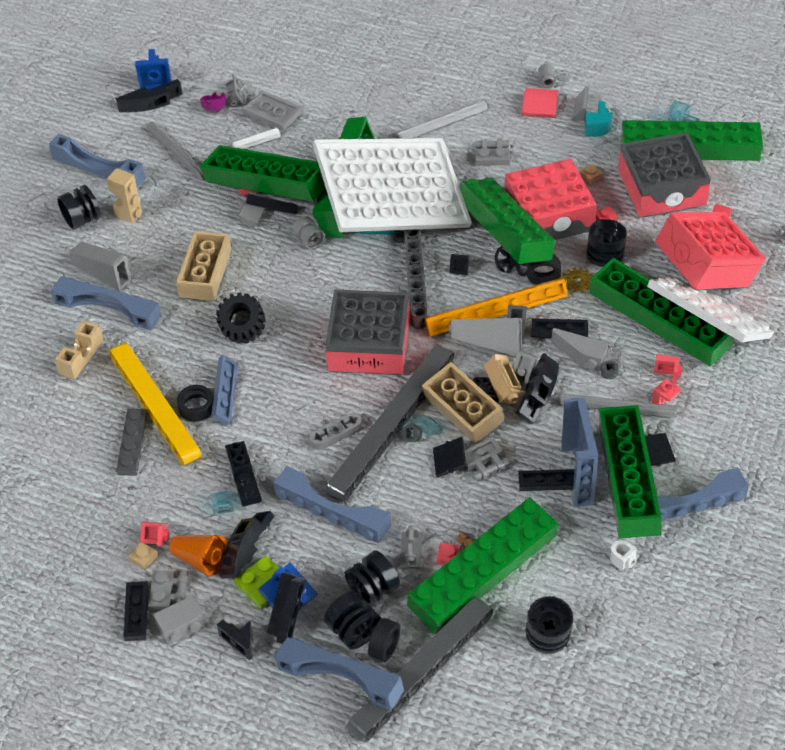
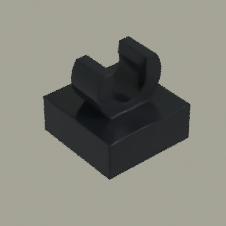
(459, 264)

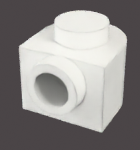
(623, 554)

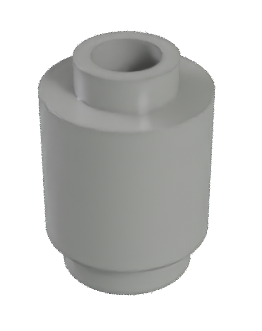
(547, 75)

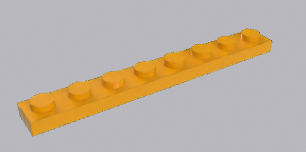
(498, 305)

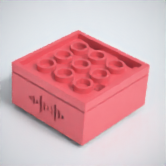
(709, 250)

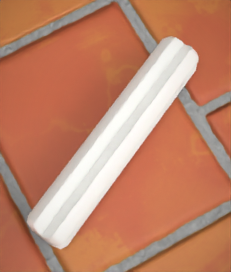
(257, 139)

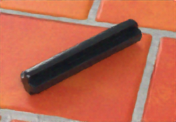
(271, 204)

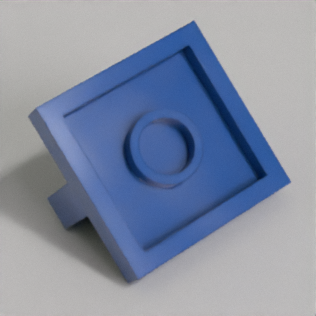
(153, 71)
(269, 588)

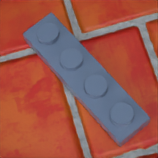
(224, 390)

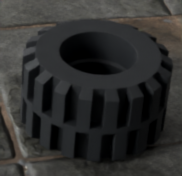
(234, 305)

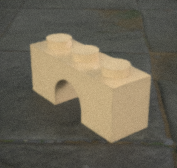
(124, 186)
(87, 340)

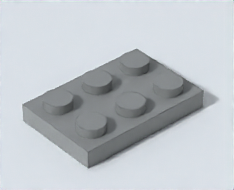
(272, 110)

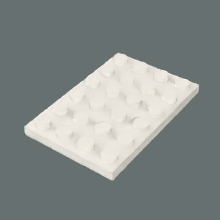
(711, 309)

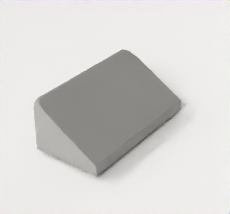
(580, 105)
(249, 213)

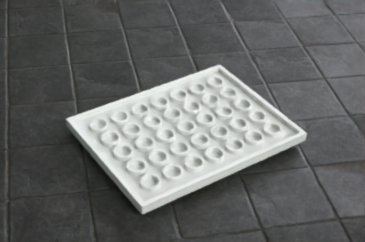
(391, 184)

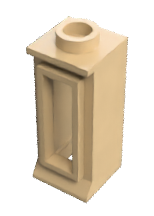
(504, 379)

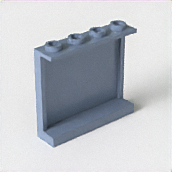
(578, 436)

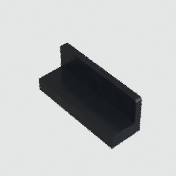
(286, 606)

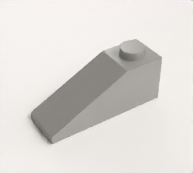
(582, 349)

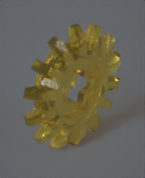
(575, 274)

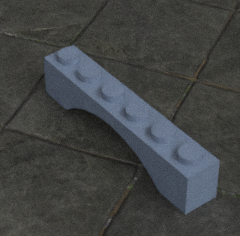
(71, 153)
(75, 293)
(725, 488)
(366, 521)
(301, 658)

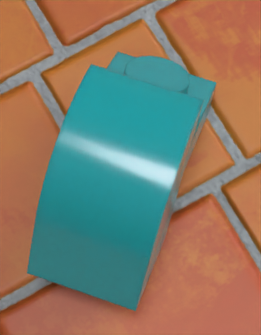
(598, 123)

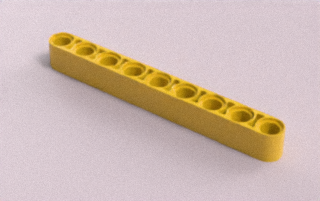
(155, 403)

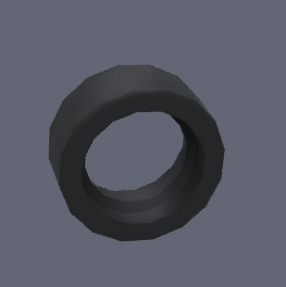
(538, 277)
(195, 391)
(384, 640)

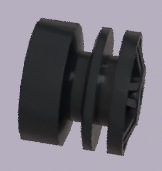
(78, 207)
(606, 241)
(372, 577)
(352, 619)
(549, 624)

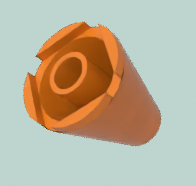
(200, 551)

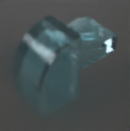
(680, 112)

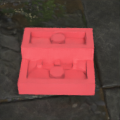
(540, 102)

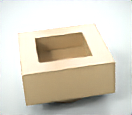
(591, 173)
(143, 555)

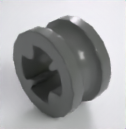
(609, 365)
(406, 433)

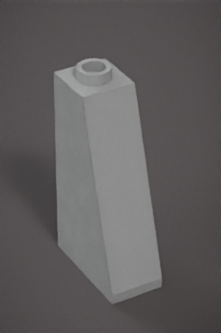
(102, 264)
(493, 333)

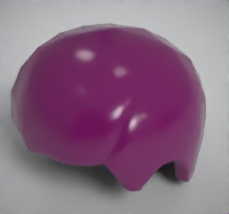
(214, 102)

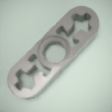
(341, 423)

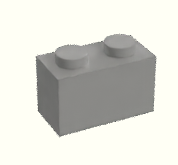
(179, 620)

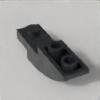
(145, 99)
(539, 390)
(243, 474)
(241, 544)

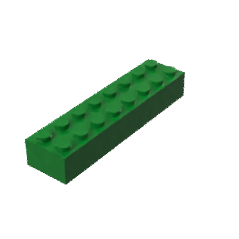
(711, 139)
(264, 172)
(323, 213)
(507, 221)
(629, 294)
(629, 472)
(482, 564)

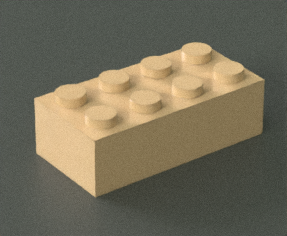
(204, 266)
(463, 402)

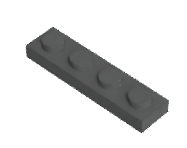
(132, 442)

